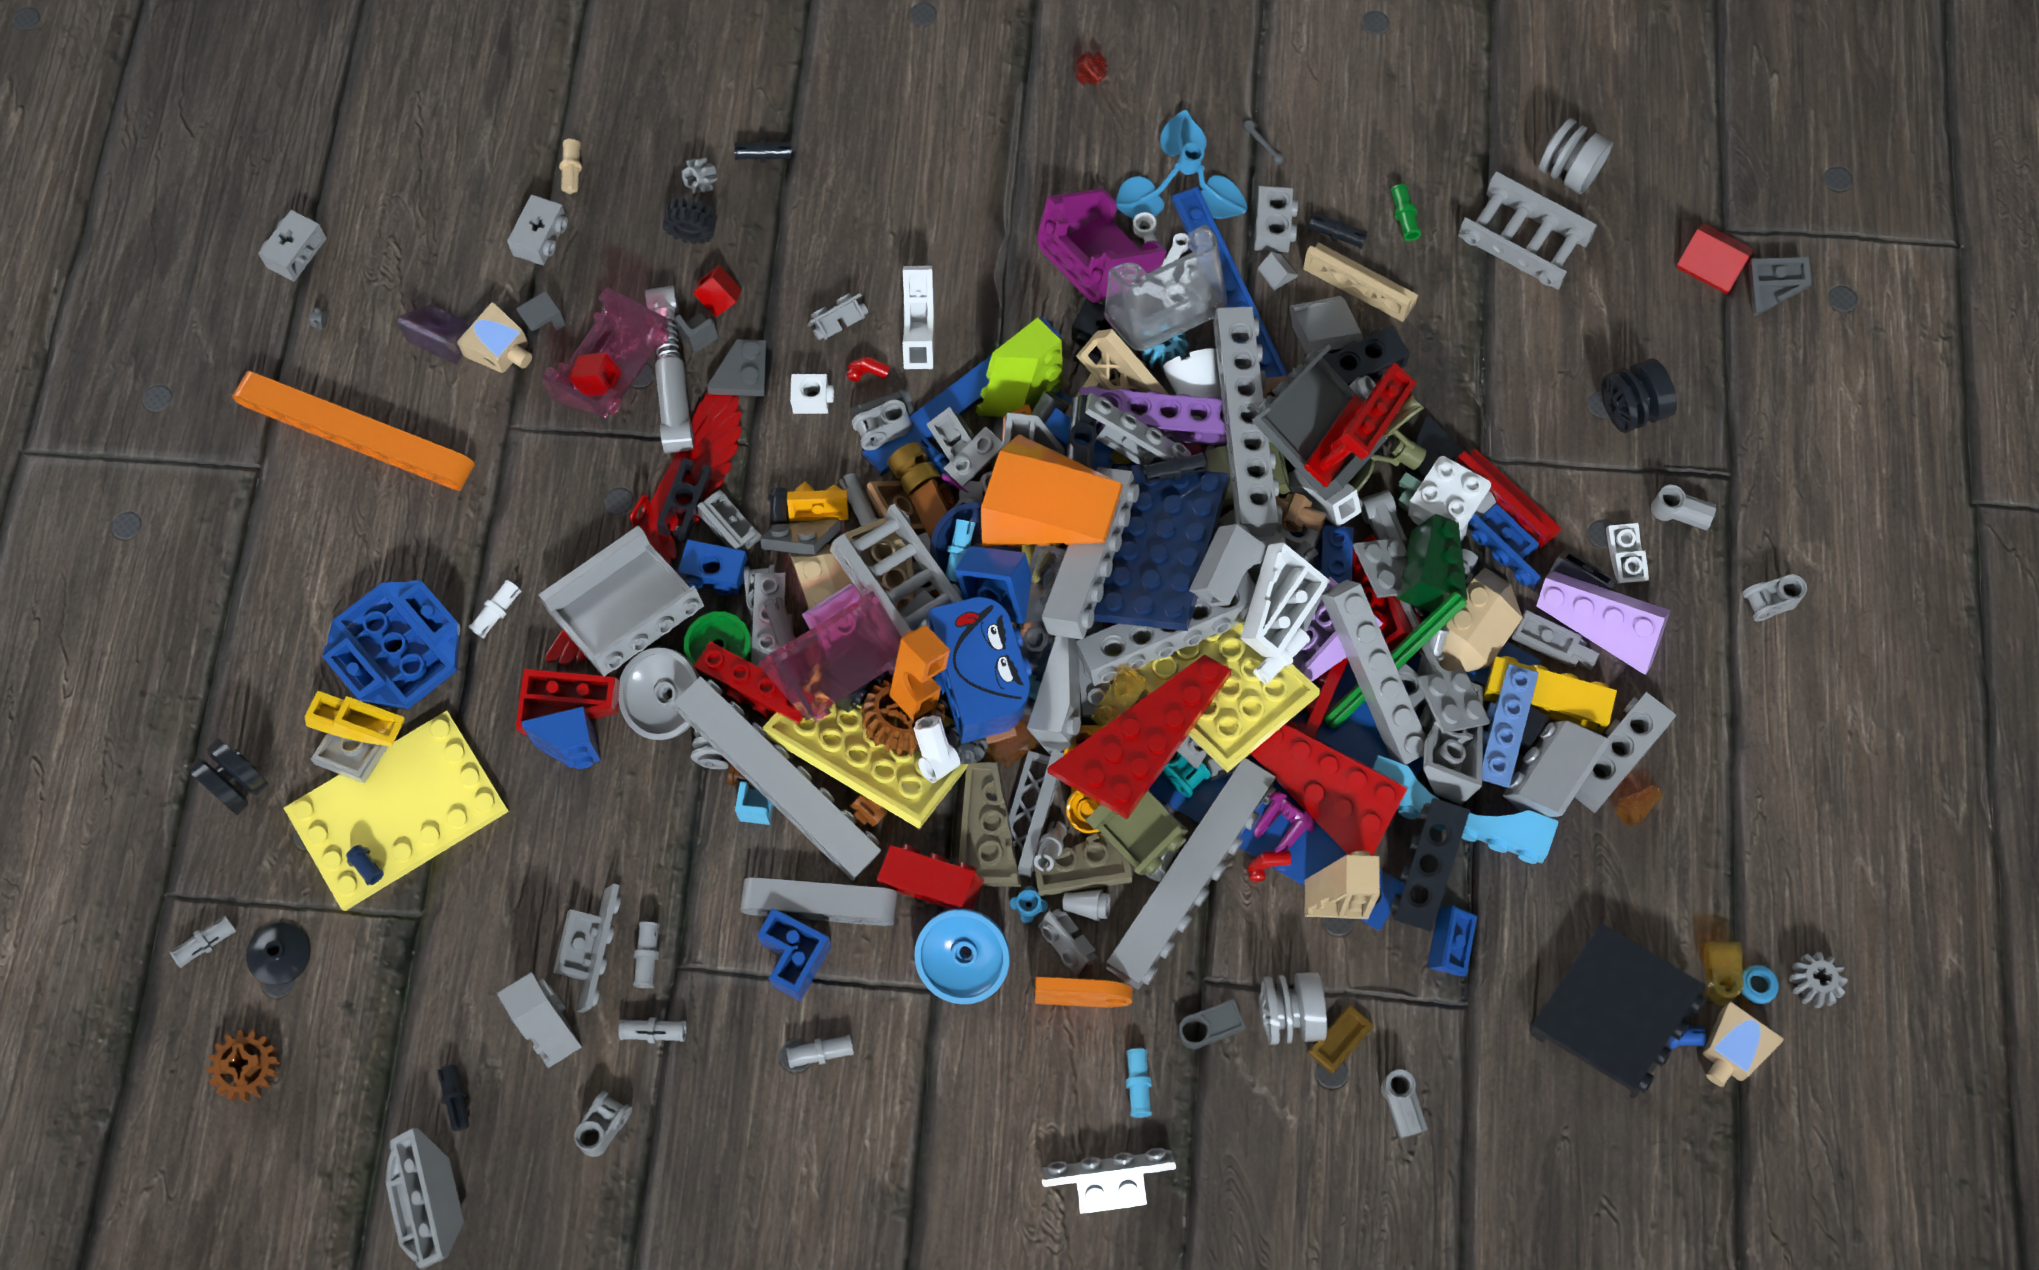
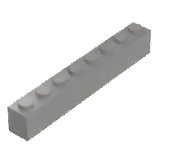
(777, 778)
(1190, 874)

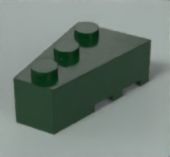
(1433, 564)

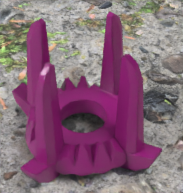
(1280, 805)

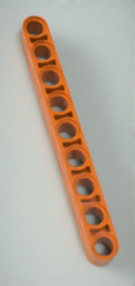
(353, 430)

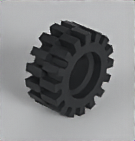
(689, 220)

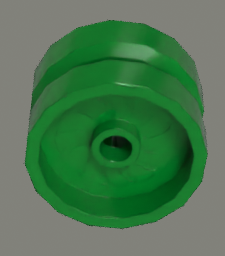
(721, 629)

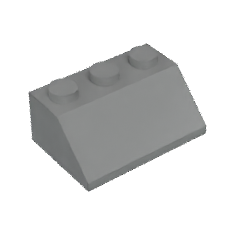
(1555, 768)

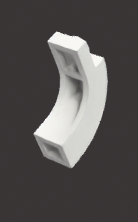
(918, 317)

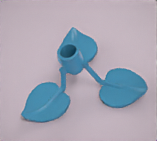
(1182, 139)

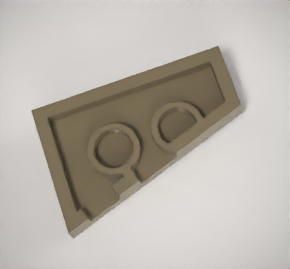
(1084, 867)

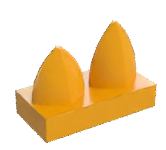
(812, 505)

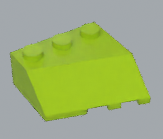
(1022, 371)

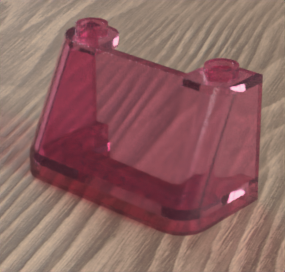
(630, 338)
(835, 657)

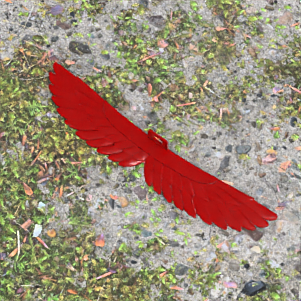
(714, 442)

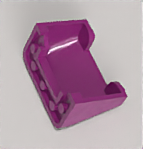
(1086, 244)

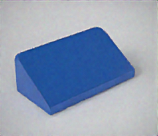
(1452, 940)

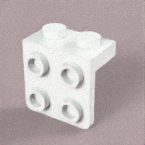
(1449, 492)

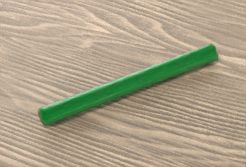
(1400, 655)

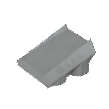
(1324, 323)

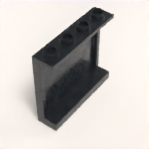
(1620, 1009)

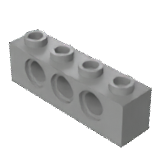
(1654, 720)

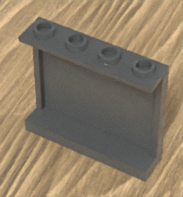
(1304, 413)

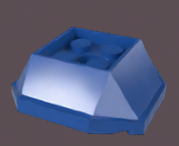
(390, 616)

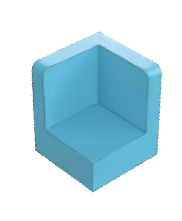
(752, 806)

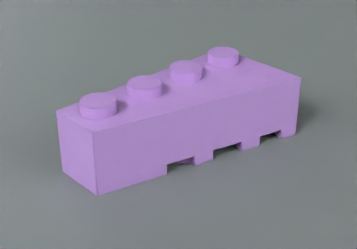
(1607, 618)

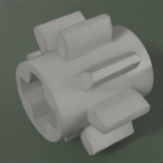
(699, 175)

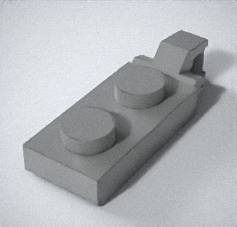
(1554, 641)

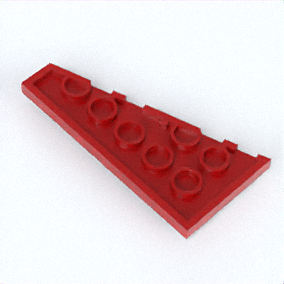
(1133, 749)
(1338, 791)

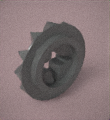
(968, 752)

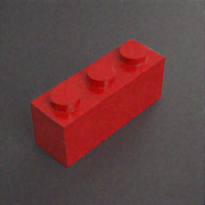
(930, 878)

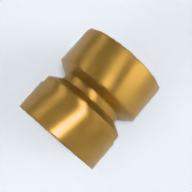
(912, 466)

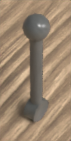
(1249, 127)

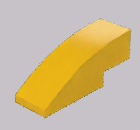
(353, 719)

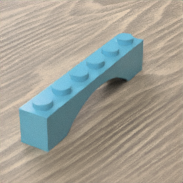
(1522, 833)

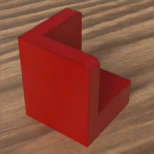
(717, 291)
(594, 374)

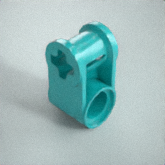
(1184, 775)

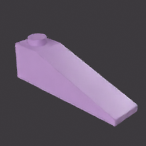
(1324, 645)

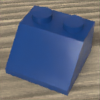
(997, 576)
(566, 737)

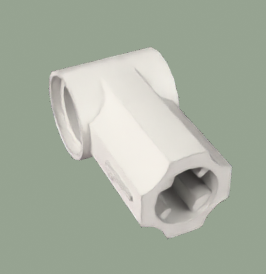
(937, 755)

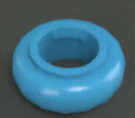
(1770, 979)

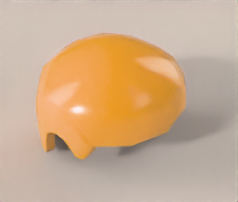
(1078, 809)

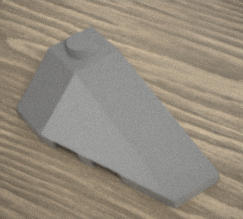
(1057, 705)
(1455, 759)

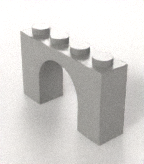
(1226, 562)

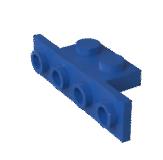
(1508, 543)

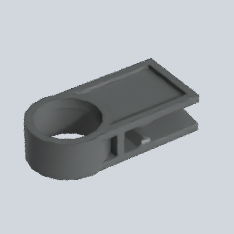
(1219, 1022)

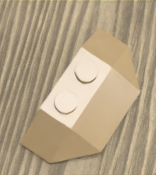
(819, 575)
(1482, 625)

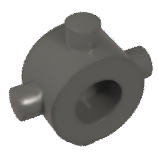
(318, 318)

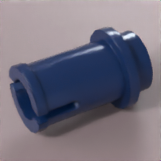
(364, 864)

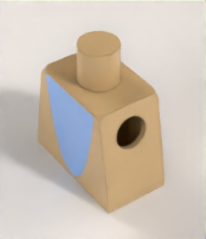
(495, 341)
(1737, 1045)

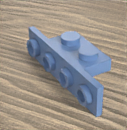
(1507, 725)

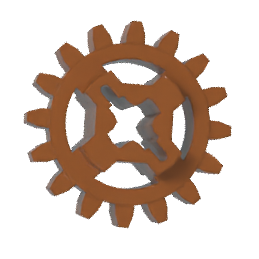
(253, 1075)

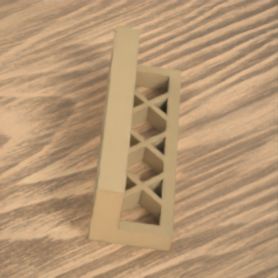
(1359, 281)
(1122, 359)

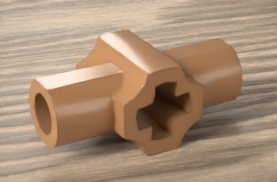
(1298, 513)

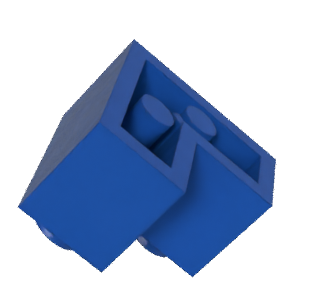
(800, 951)

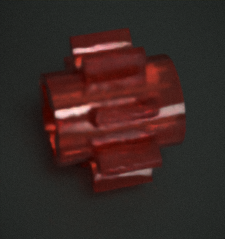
(1090, 68)

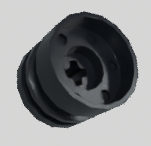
(1638, 395)

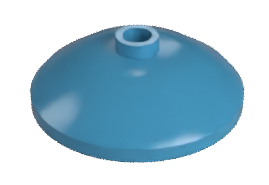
(949, 971)

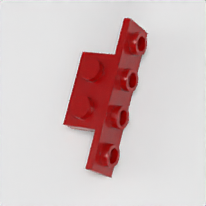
(745, 683)

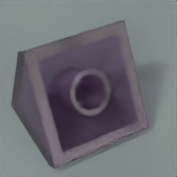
(434, 331)

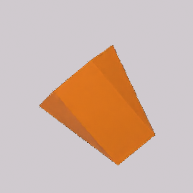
(1045, 499)

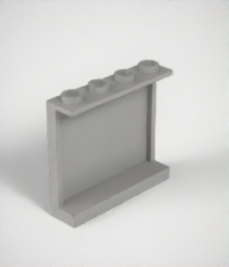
(620, 601)

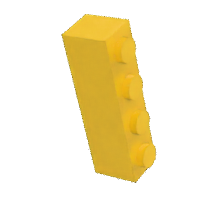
(1559, 695)

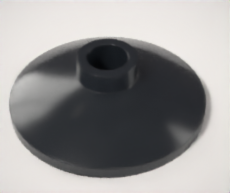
(290, 960)

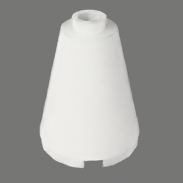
(1195, 375)

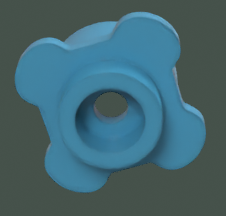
(1028, 913)

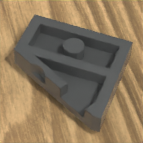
(800, 537)

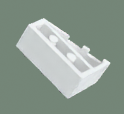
(1281, 600)

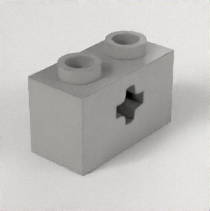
(537, 230)
(292, 245)

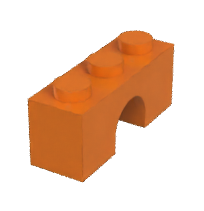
(918, 660)

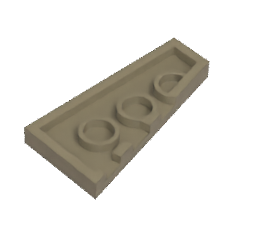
(986, 828)

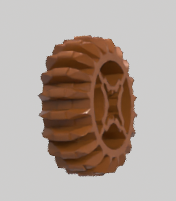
(891, 724)

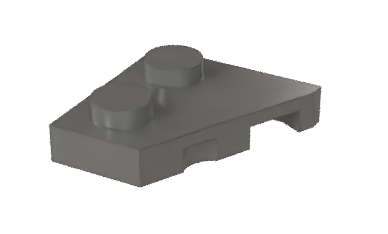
(1777, 280)
(741, 370)

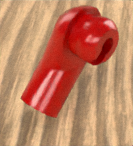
(866, 365)
(1266, 860)

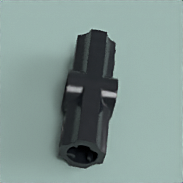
(1081, 427)

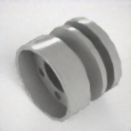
(1572, 154)
(1293, 1008)

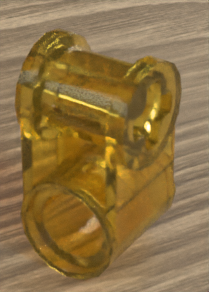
(1723, 965)

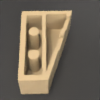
(1344, 888)

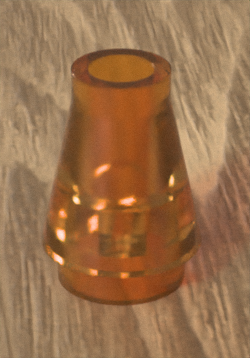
(1636, 806)

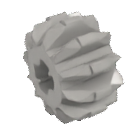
(1811, 987)

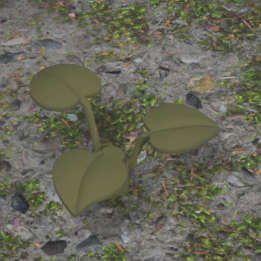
(1402, 448)

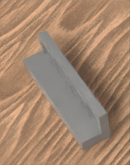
(1040, 810)

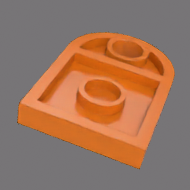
(1082, 992)

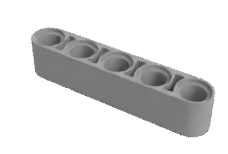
(819, 901)

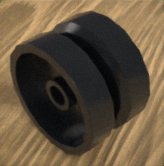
(230, 773)

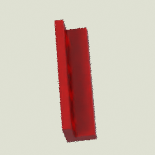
(1512, 499)

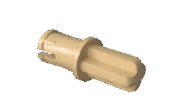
(570, 166)

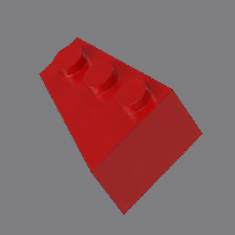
(557, 692)

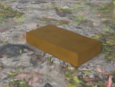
(1341, 1039)

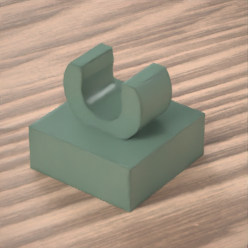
(1407, 486)

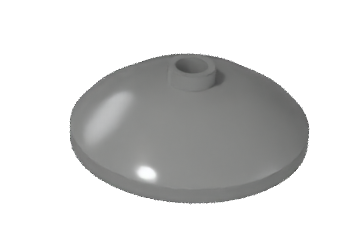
(645, 692)

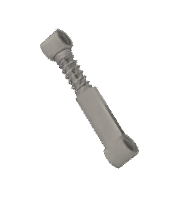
(670, 376)

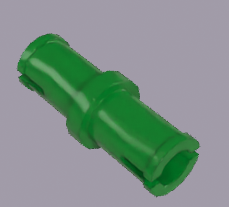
(1405, 212)

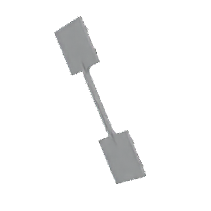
(1446, 692)

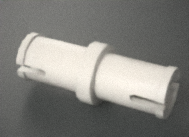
(495, 609)
(1273, 665)

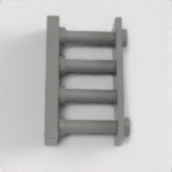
(1540, 209)
(866, 577)

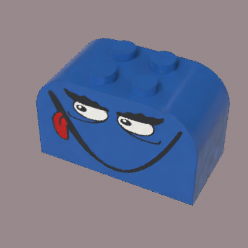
(984, 669)

